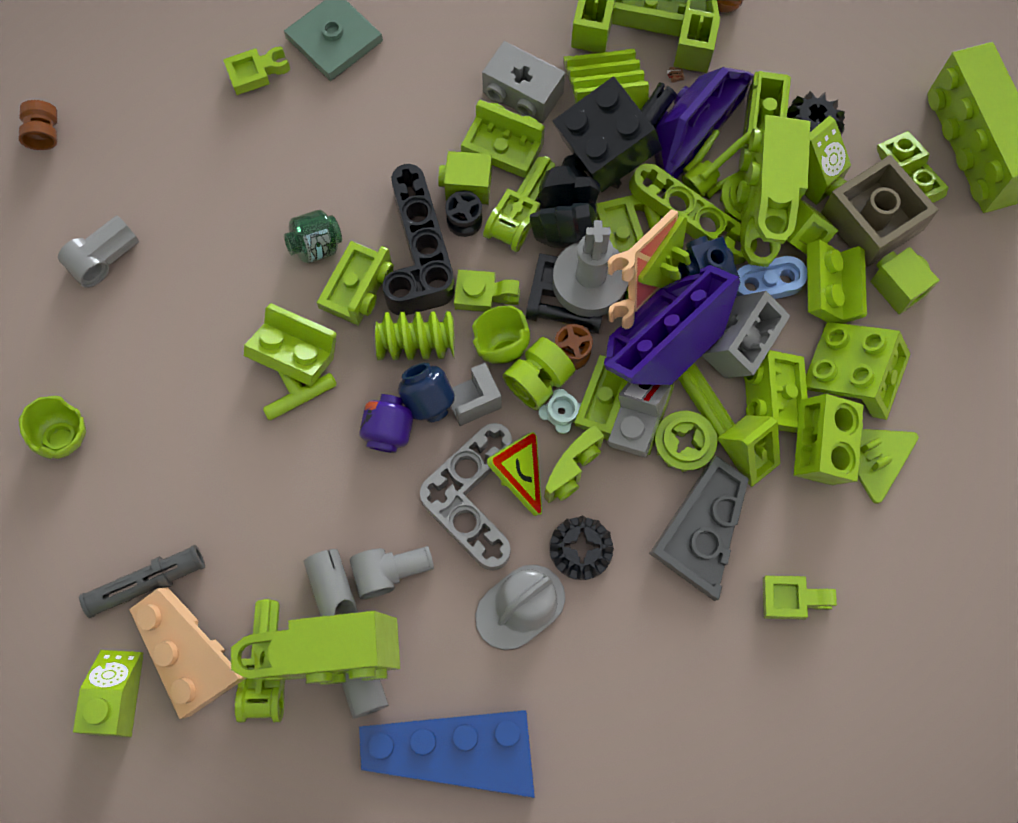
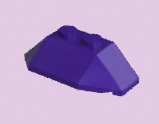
(697, 114)
(673, 328)

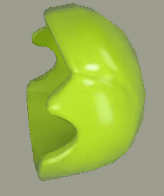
(501, 334)
(52, 427)

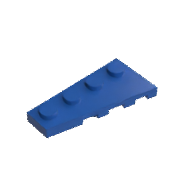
(460, 751)

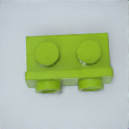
(836, 282)
(292, 345)
(777, 389)

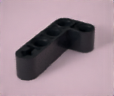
(418, 236)

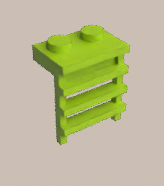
(593, 70)

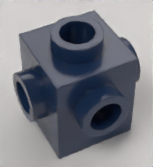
(706, 253)

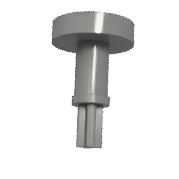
(582, 275)

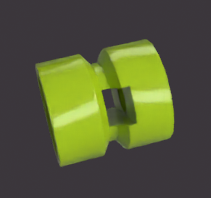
(544, 368)

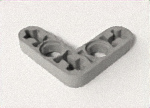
(458, 503)

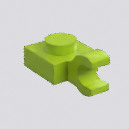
(479, 290)
(789, 598)

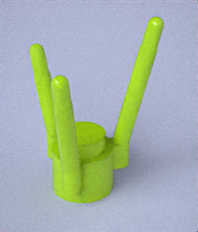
(703, 176)

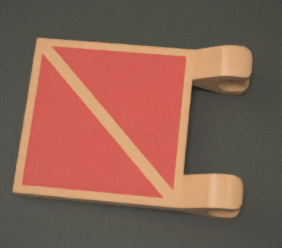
(631, 264)

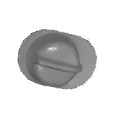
(520, 607)

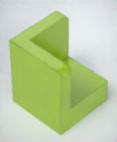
(810, 227)

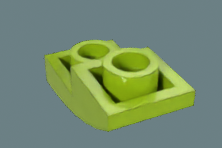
(914, 160)
(567, 473)

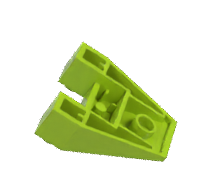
(691, 20)

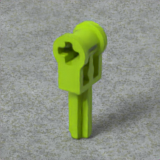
(511, 217)
(260, 696)

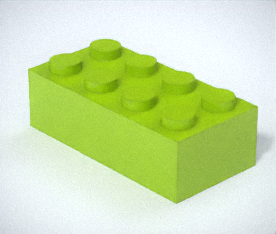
(981, 122)

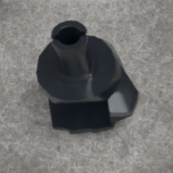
(566, 205)

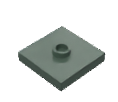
(333, 36)

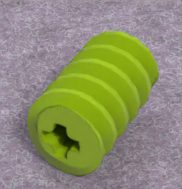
(414, 336)

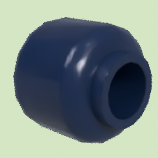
(426, 392)

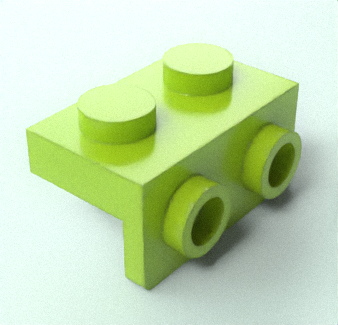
(507, 136)
(355, 282)

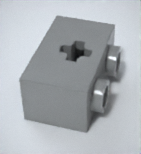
(523, 82)
(749, 335)

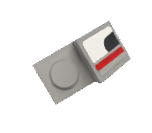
(638, 417)

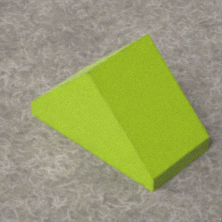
(753, 446)

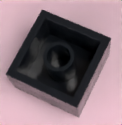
(608, 133)

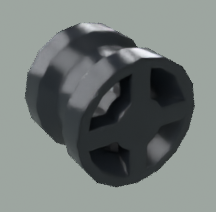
(467, 205)

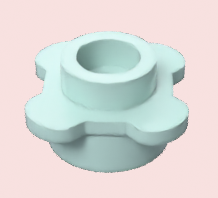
(559, 400)

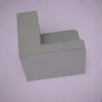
(476, 396)

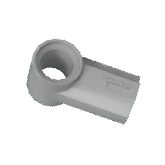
(90, 257)

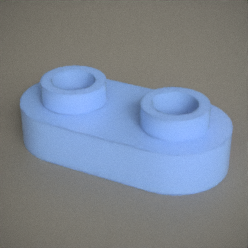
(769, 278)

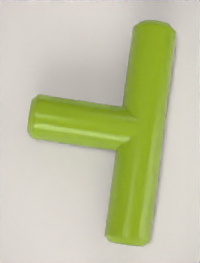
(298, 394)

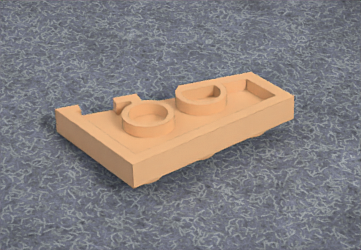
(184, 656)

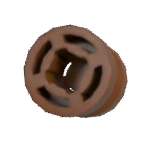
(37, 126)

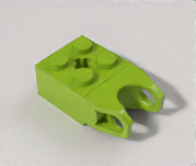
(772, 183)
(324, 649)

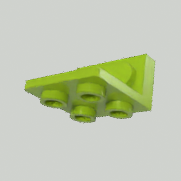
(859, 365)

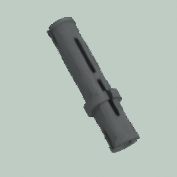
(99, 600)

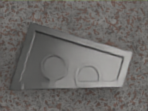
(702, 528)

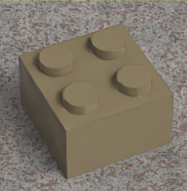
(879, 209)

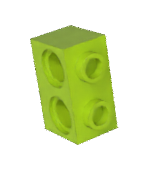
(828, 440)

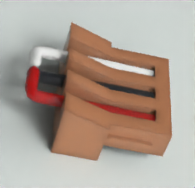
(675, 74)

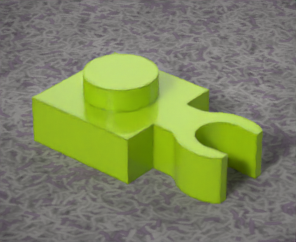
(251, 71)

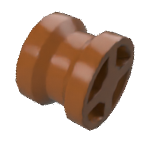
(575, 337)

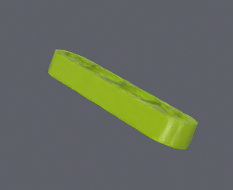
(695, 206)

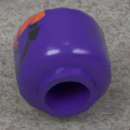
(386, 424)

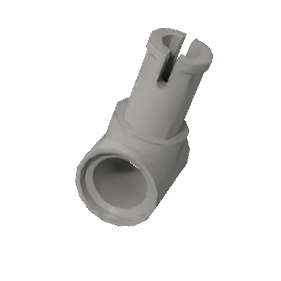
(379, 571)

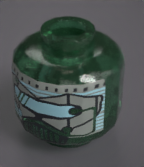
(313, 236)

